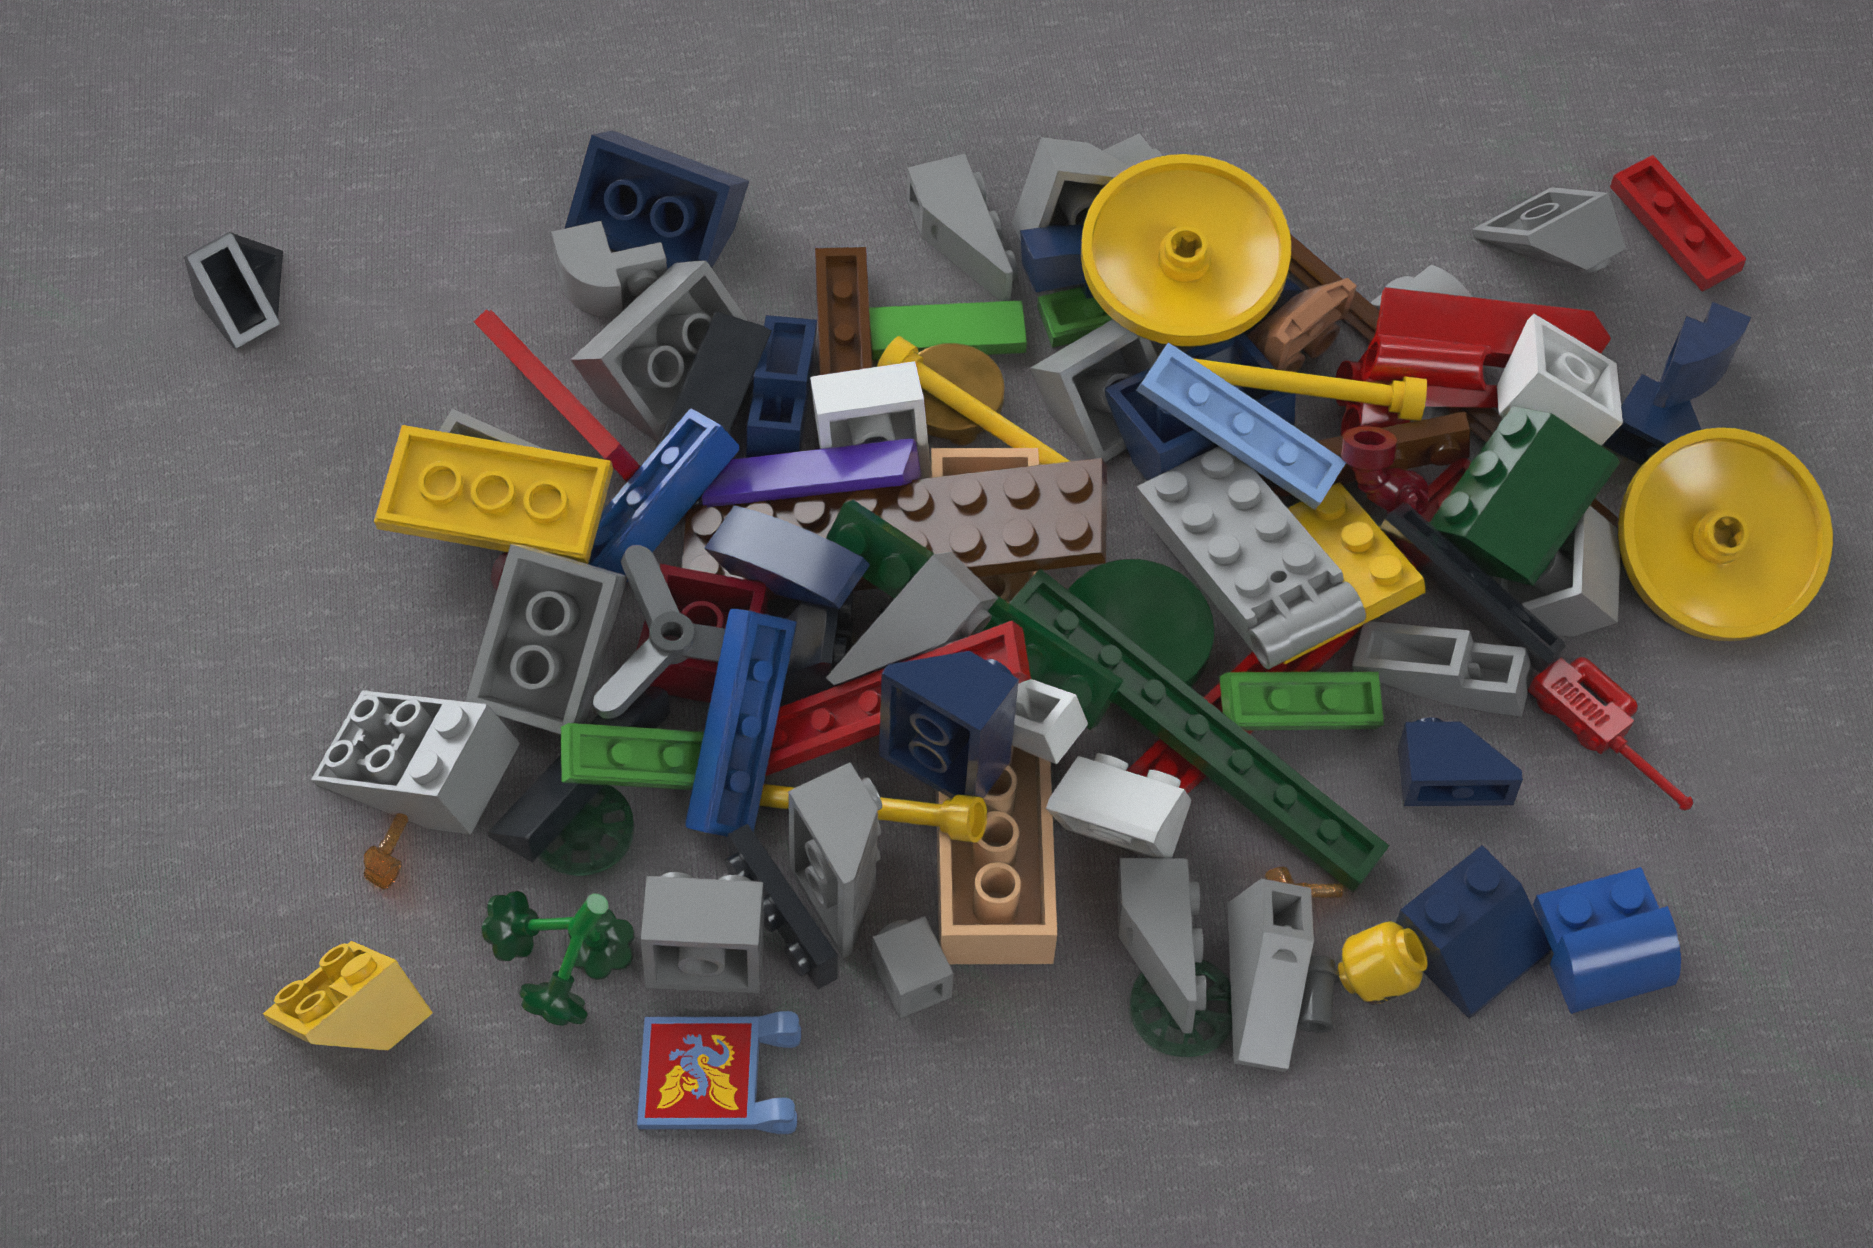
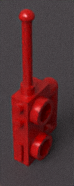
(1596, 725)

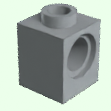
(911, 966)

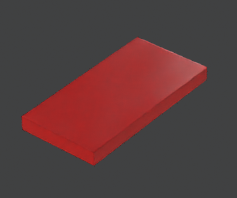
(557, 394)

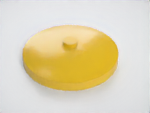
(1185, 250)
(1725, 534)

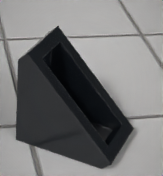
(237, 285)

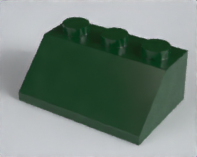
(1524, 494)

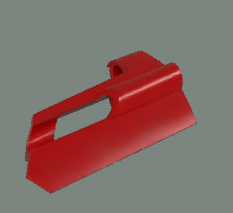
(1448, 345)

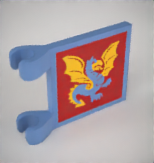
(707, 1073)

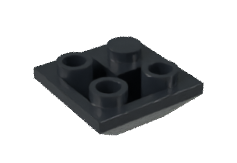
(818, 646)

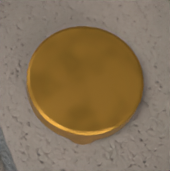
(971, 372)

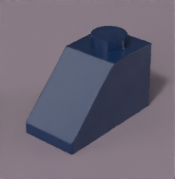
(1647, 426)
(1453, 767)

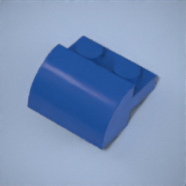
(1609, 940)

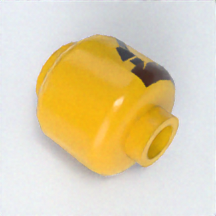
(1382, 963)

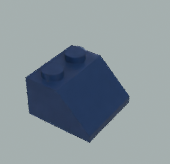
(1476, 931)

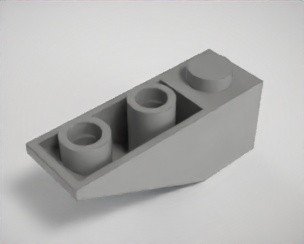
(955, 220)
(1157, 931)
(1268, 970)

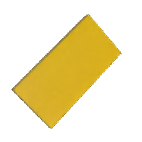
(493, 494)

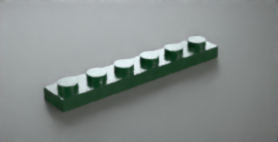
(1051, 660)

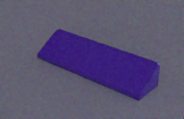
(815, 472)

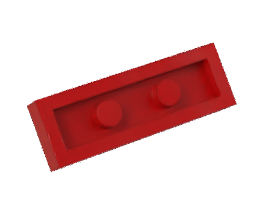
(1678, 223)

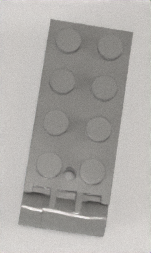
(1250, 555)

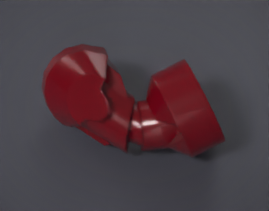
(1369, 453)

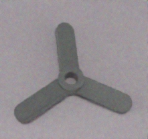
(656, 653)

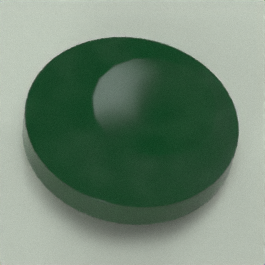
(1154, 610)

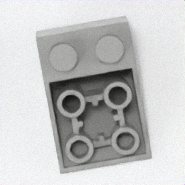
(419, 758)

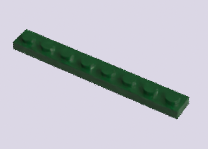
(1209, 737)

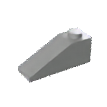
(931, 611)

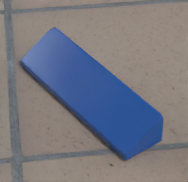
(662, 489)
(740, 722)

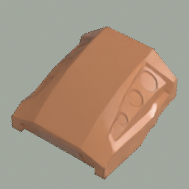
(1304, 324)

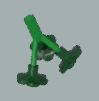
(596, 944)

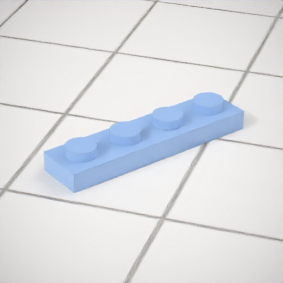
(1241, 426)

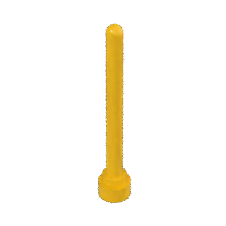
(902, 351)
(1401, 397)
(961, 817)

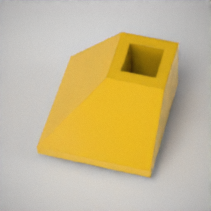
(351, 1001)

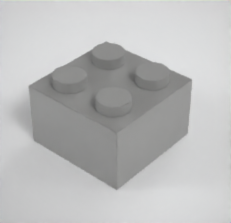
(703, 933)

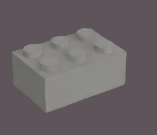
(546, 638)

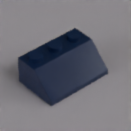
(655, 198)
(1161, 440)
(949, 721)

